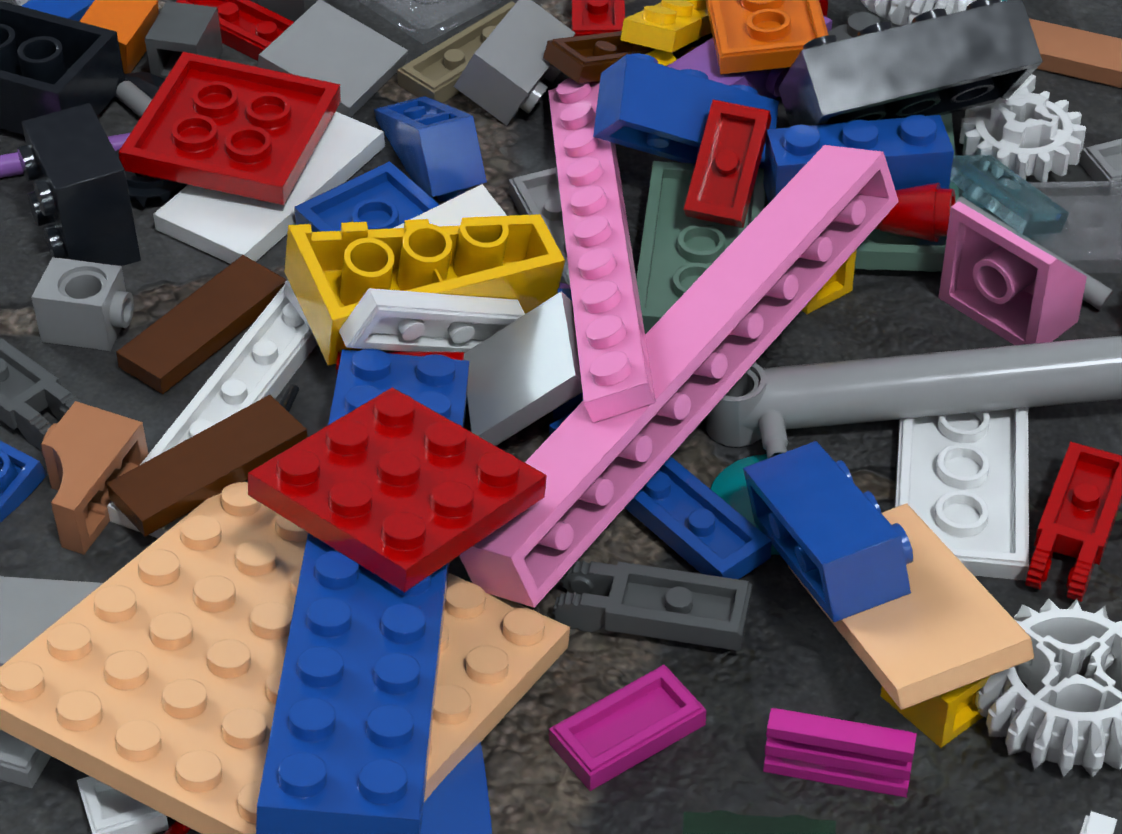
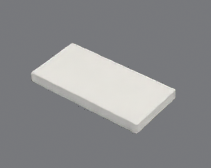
(240, 225)
(970, 486)

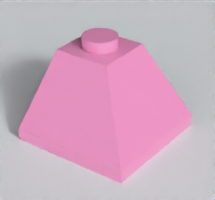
(1007, 281)

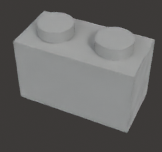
(510, 62)

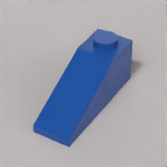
(434, 145)

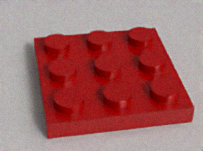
(231, 128)
(397, 487)

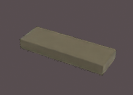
(439, 68)

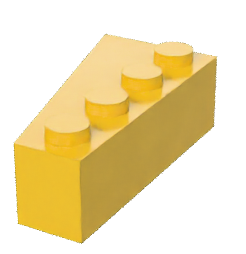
(479, 258)

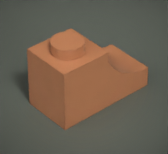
(80, 458)

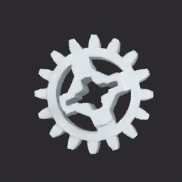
(1025, 134)

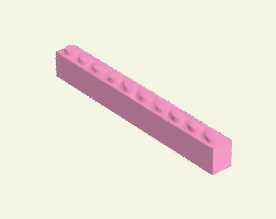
(694, 361)

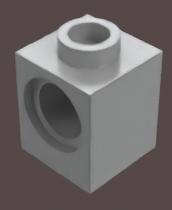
(82, 304)

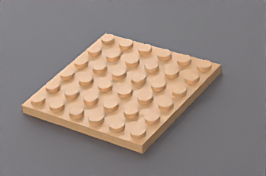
(180, 658)

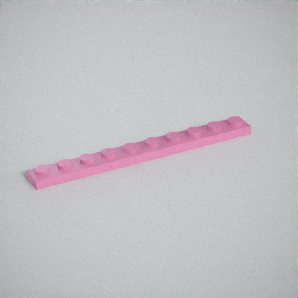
(599, 259)

